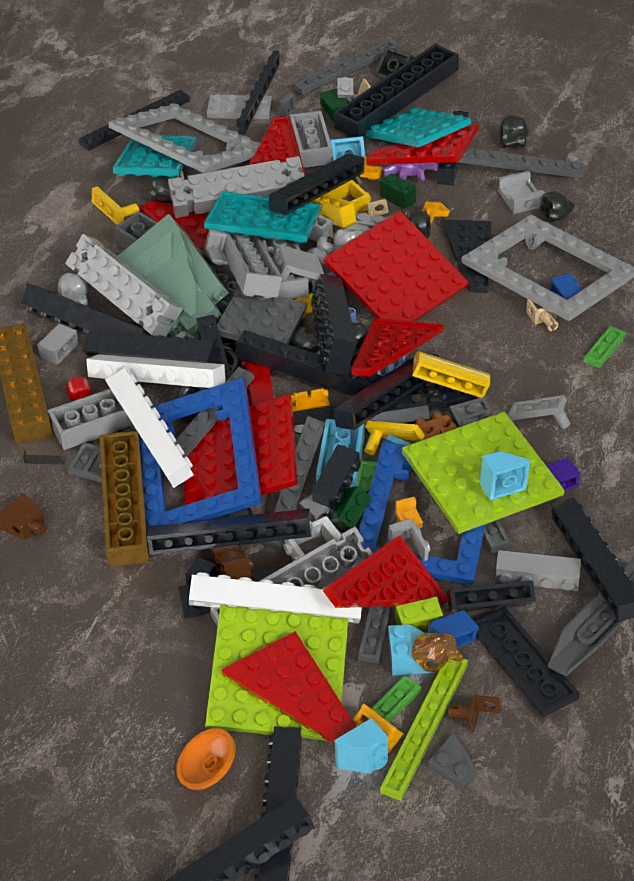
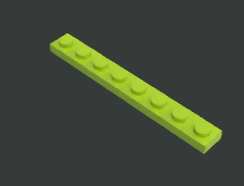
(423, 729)

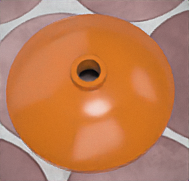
(206, 759)

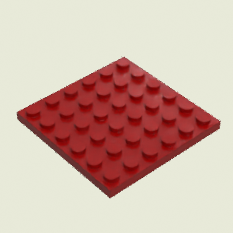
(396, 271)
(274, 448)

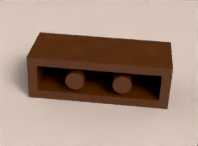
(232, 561)

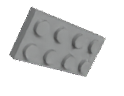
(231, 106)

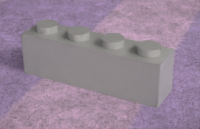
(543, 569)

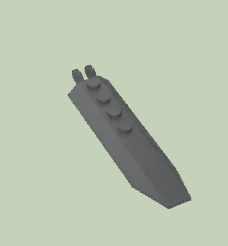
(586, 632)

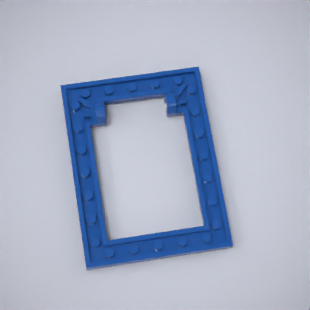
(231, 403)
(393, 465)

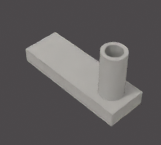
(541, 407)

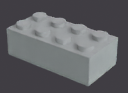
(312, 138)
(88, 419)

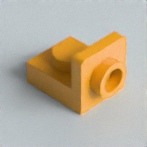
(435, 209)
(406, 509)

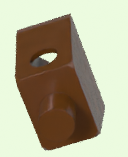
(22, 518)

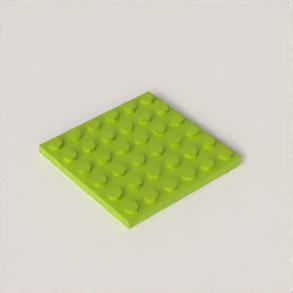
(452, 470)
(247, 631)

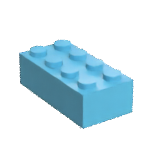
(345, 437)

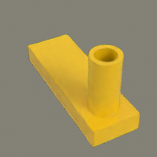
(111, 208)
(383, 429)

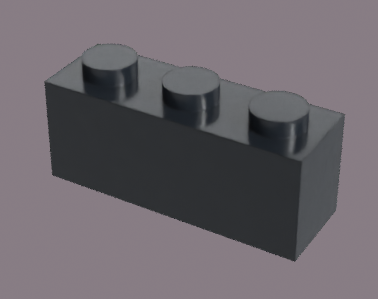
(336, 477)

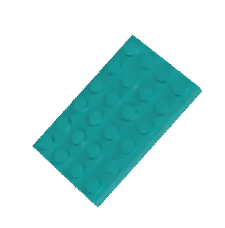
(417, 127)
(143, 160)
(252, 216)

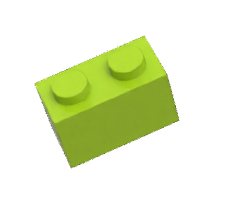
(418, 613)

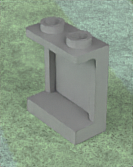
(520, 192)
(297, 262)

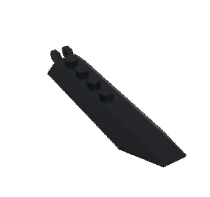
(403, 411)

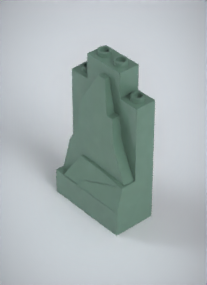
(179, 271)

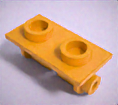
(316, 399)

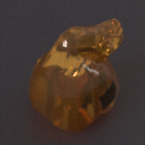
(435, 650)

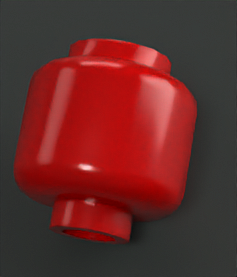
(78, 388)

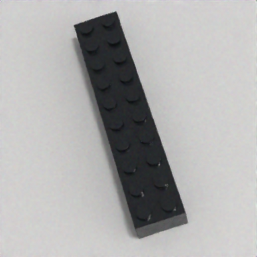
(396, 91)

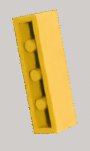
(337, 209)

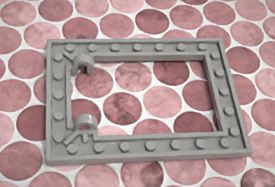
(238, 147)
(486, 261)

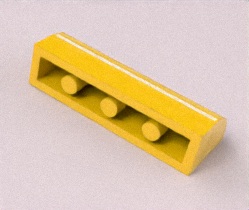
(450, 374)

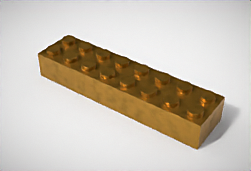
(22, 385)
(123, 499)

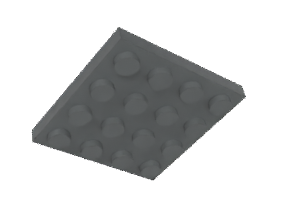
(268, 317)

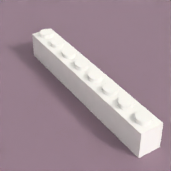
(158, 370)
(150, 428)
(246, 593)

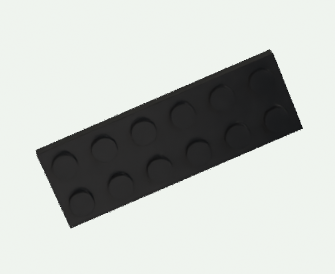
(524, 662)

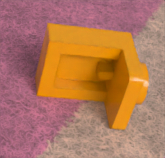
(371, 172)

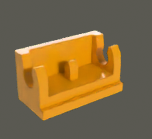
(391, 731)

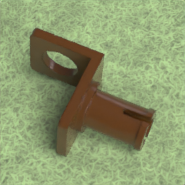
(471, 712)

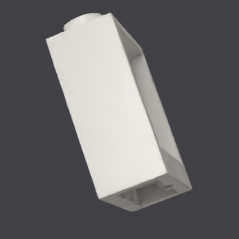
(321, 526)

